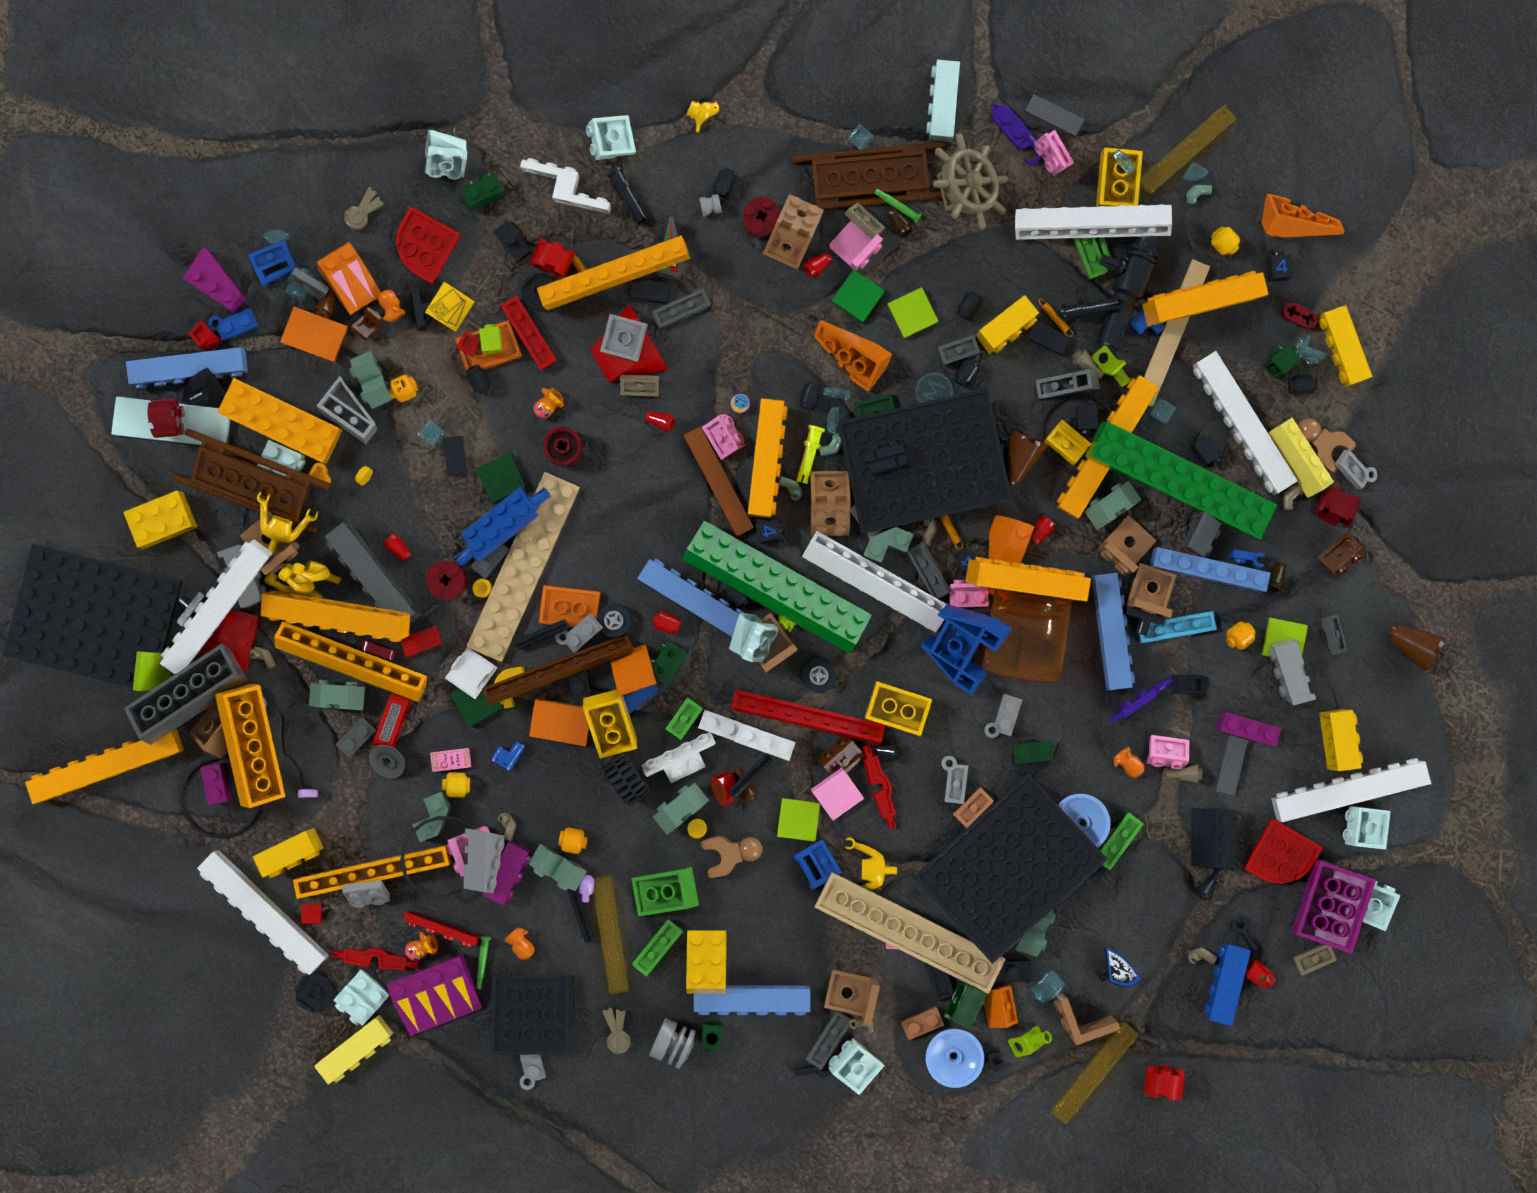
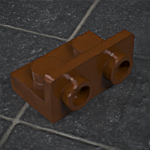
(1341, 555)
(841, 755)

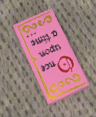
(450, 759)

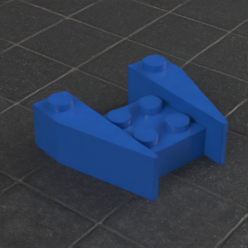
(960, 641)

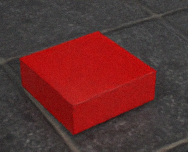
(469, 344)
(311, 913)

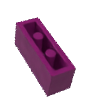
(1248, 729)
(509, 874)

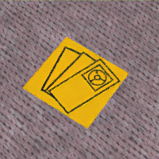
(449, 306)

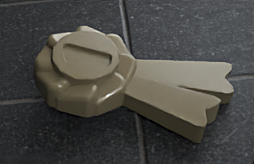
(357, 217)
(618, 1040)

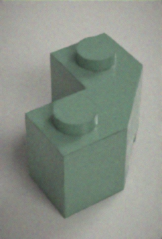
(369, 374)
(1111, 506)
(893, 538)
(336, 696)
(437, 806)
(681, 808)
(562, 870)
(1035, 939)

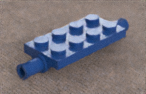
(500, 524)

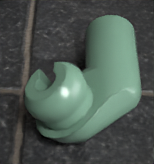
(1196, 191)
(833, 447)
(793, 487)

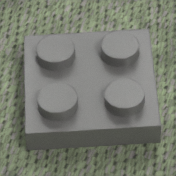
(624, 337)
(366, 893)

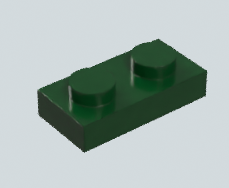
(1032, 752)

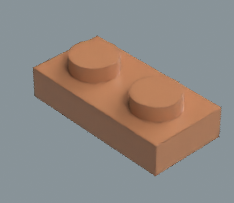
(973, 807)
(922, 1023)

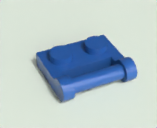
(270, 257)
(823, 861)

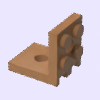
(794, 231)
(830, 503)
(283, 551)
(1118, 554)
(1155, 602)
(779, 648)
(862, 1000)
(1085, 1032)

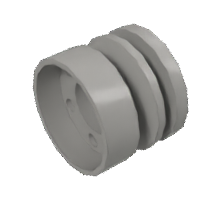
(672, 1043)

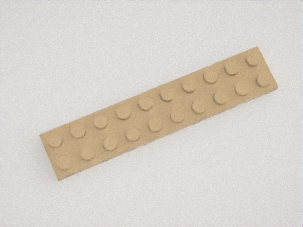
(522, 570)
(907, 932)

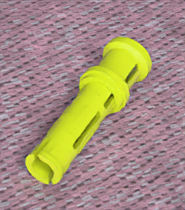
(811, 444)

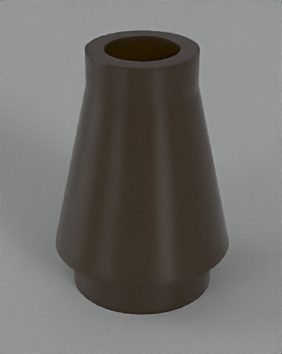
(900, 223)
(1277, 577)

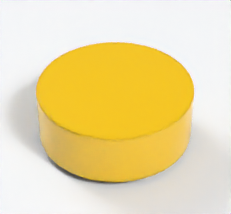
(363, 475)
(482, 588)
(697, 828)

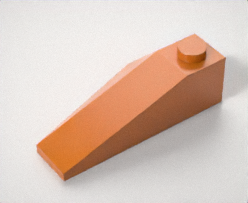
(1288, 220)
(859, 356)
(1008, 540)

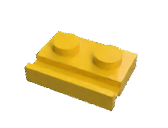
(1067, 442)

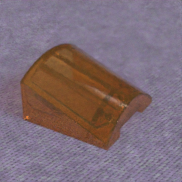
(1037, 636)

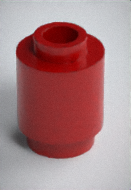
(666, 622)

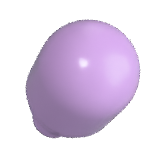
(586, 887)

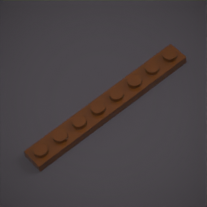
(557, 669)

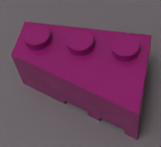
(214, 281)

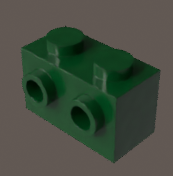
(482, 191)
(1281, 360)
(668, 662)
(965, 1005)

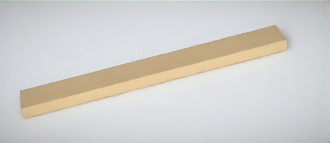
(1172, 332)

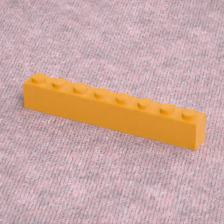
(614, 273)
(1091, 473)
(336, 615)
(350, 661)
(101, 767)
(371, 871)

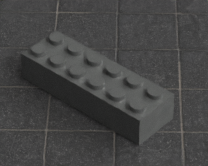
(369, 571)
(185, 694)

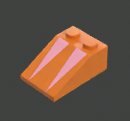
(348, 278)

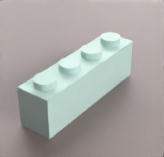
(944, 100)

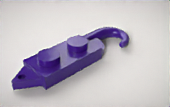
(1014, 130)
(1142, 698)

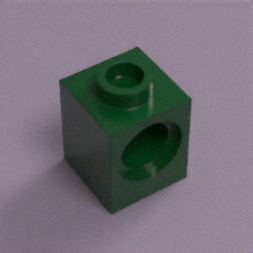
(712, 1027)

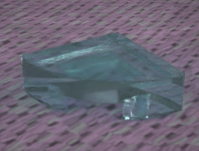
(1124, 161)
(1195, 173)
(276, 236)
(836, 392)
(832, 420)

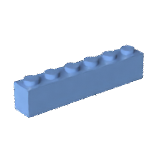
(182, 367)
(1209, 570)
(689, 596)
(1112, 631)
(755, 999)

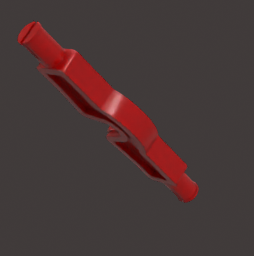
(883, 796)
(364, 958)

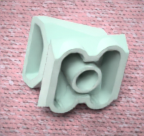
(445, 155)
(752, 637)

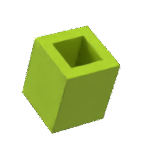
(491, 339)

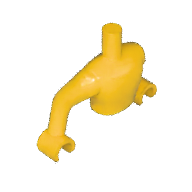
(279, 528)
(312, 571)
(297, 583)
(872, 868)

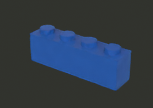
(1227, 983)

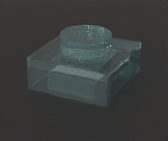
(860, 137)
(1162, 411)
(431, 433)

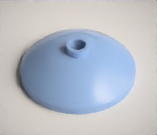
(1093, 811)
(959, 1070)

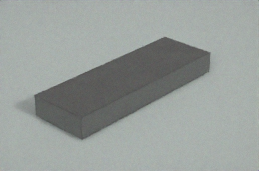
(1054, 115)
(681, 308)
(928, 570)
(1231, 765)
(828, 1040)

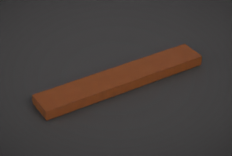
(718, 481)

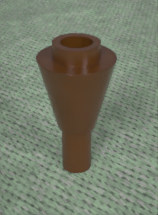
(326, 305)
(749, 792)

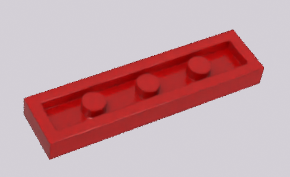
(528, 333)
(432, 926)

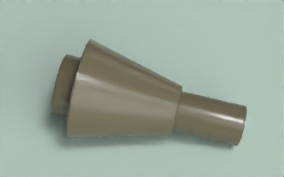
(1085, 361)
(1190, 774)

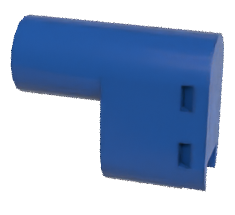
(1139, 324)
(508, 758)

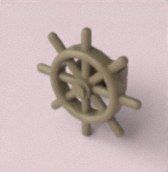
(962, 184)

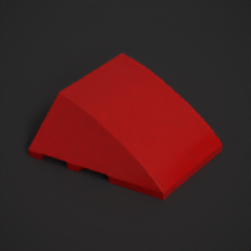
(615, 366)

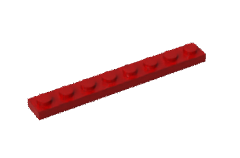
(808, 717)

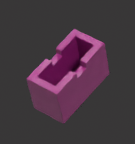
(216, 783)

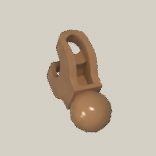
(1324, 442)
(732, 853)

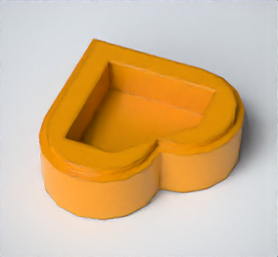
(320, 471)

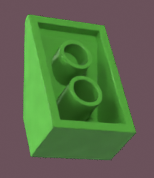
(665, 891)

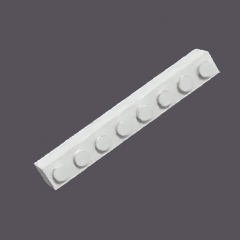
(1093, 222)
(1244, 423)
(875, 581)
(216, 607)
(1351, 790)
(263, 912)

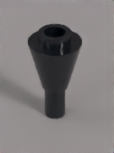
(887, 751)
(1207, 887)

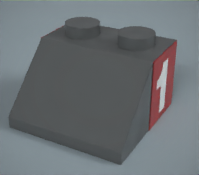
(1201, 534)

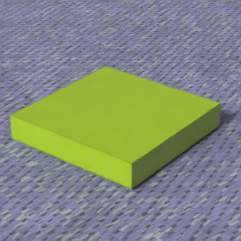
(912, 312)
(1281, 630)
(149, 671)
(798, 819)

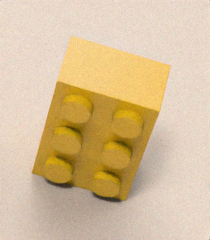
(1114, 183)
(1007, 325)
(160, 519)
(898, 708)
(609, 723)
(1340, 740)
(288, 853)
(706, 962)

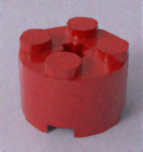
(552, 258)
(1164, 1082)

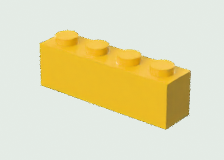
(1345, 346)

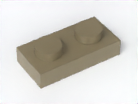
(864, 220)
(639, 385)
(1314, 959)

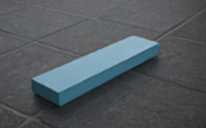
(1180, 627)

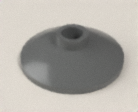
(386, 761)

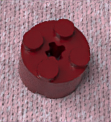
(760, 207)
(166, 417)
(552, 445)
(1337, 507)
(438, 573)

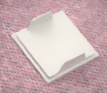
(471, 672)

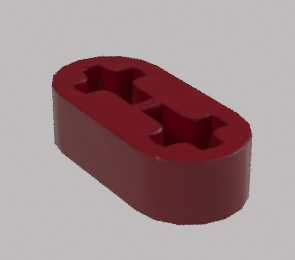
(1297, 320)
(378, 650)

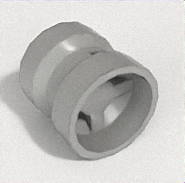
(710, 205)

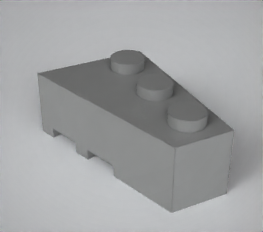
(346, 411)
(253, 593)
(1290, 672)
(483, 860)

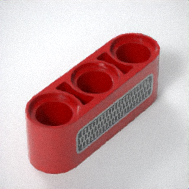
(392, 720)

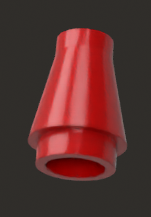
(816, 265)
(663, 421)
(1042, 529)
(397, 547)

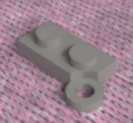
(1355, 470)
(580, 633)
(1005, 716)
(955, 781)
(533, 1069)

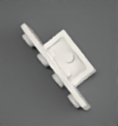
(681, 760)

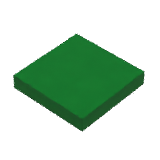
(858, 296)

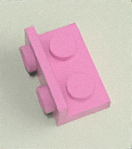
(724, 435)
(968, 595)
(1168, 752)

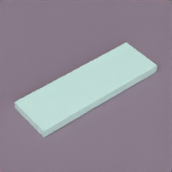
(132, 421)

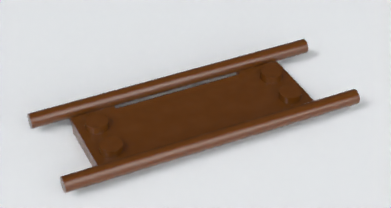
(862, 172)
(242, 481)

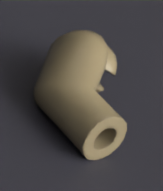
(1290, 494)
(930, 532)
(263, 654)
(509, 825)
(1201, 953)
(858, 1022)

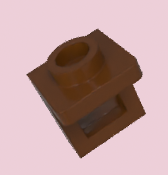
(367, 324)

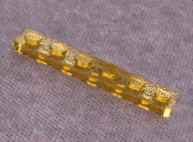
(1187, 149)
(610, 935)
(1094, 1073)

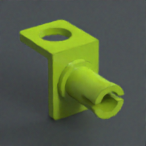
(1112, 366)
(1030, 1041)

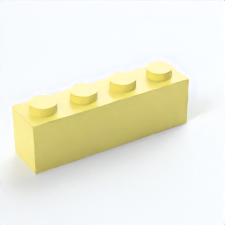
(1300, 458)
(354, 1049)

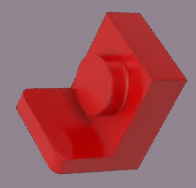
(205, 337)

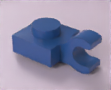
(1243, 556)

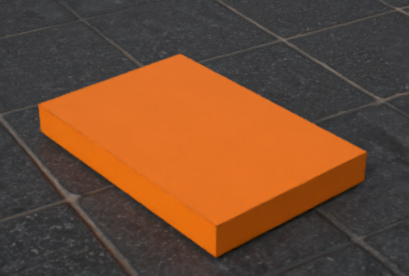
(314, 334)
(510, 348)
(567, 604)
(633, 671)
(559, 722)

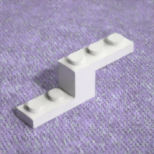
(566, 186)
(747, 735)

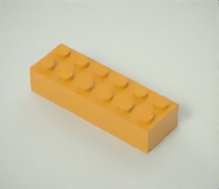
(1204, 298)
(279, 421)
(766, 457)
(1028, 578)
(250, 745)

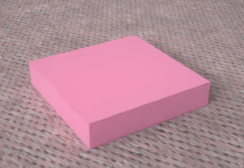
(837, 794)

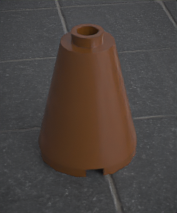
(1022, 455)
(1417, 644)

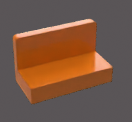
(1000, 1007)

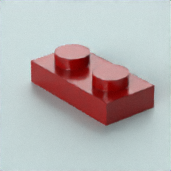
(421, 641)

